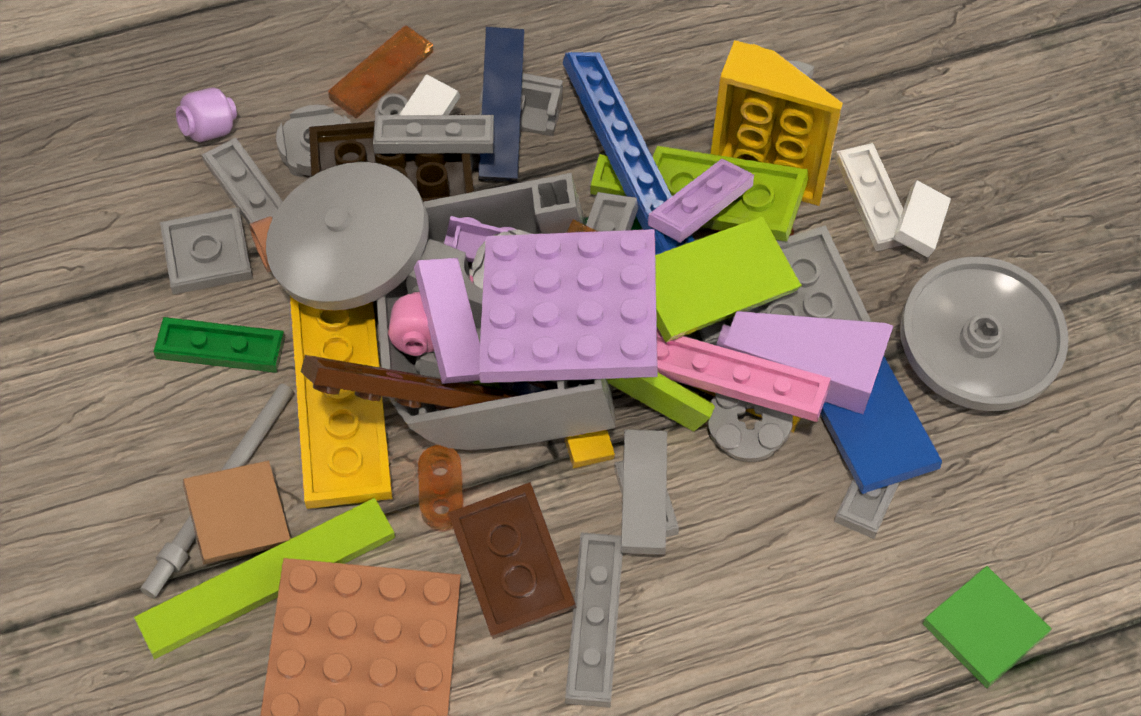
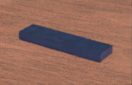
(502, 99)

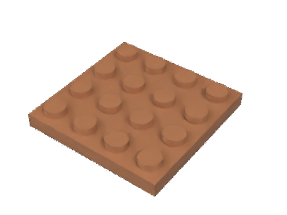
(361, 641)

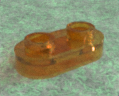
(439, 489)

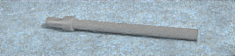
(174, 554)

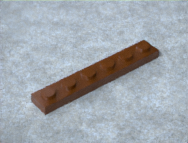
(406, 387)

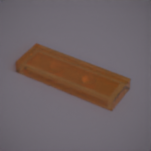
(380, 71)

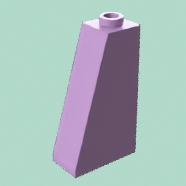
(824, 346)

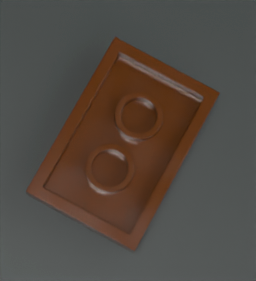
(512, 560)

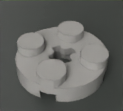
(294, 136)
(744, 443)

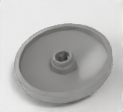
(347, 236)
(984, 333)

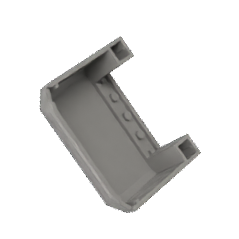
(570, 410)

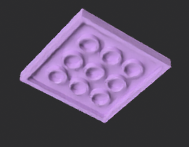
(569, 306)

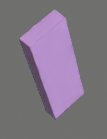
(700, 200)
(449, 319)

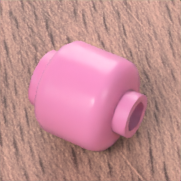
(409, 326)

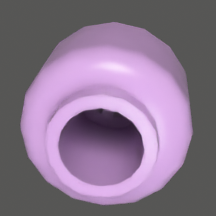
(206, 114)

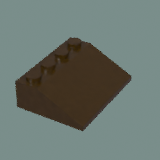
(431, 173)

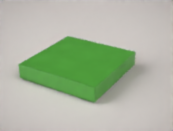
(987, 626)

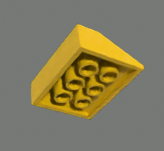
(775, 115)

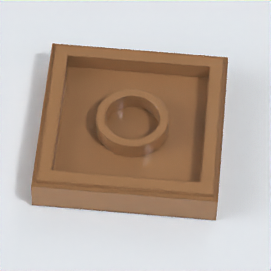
(235, 512)

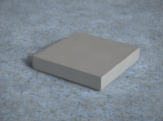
(205, 250)

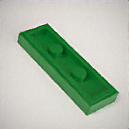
(219, 344)

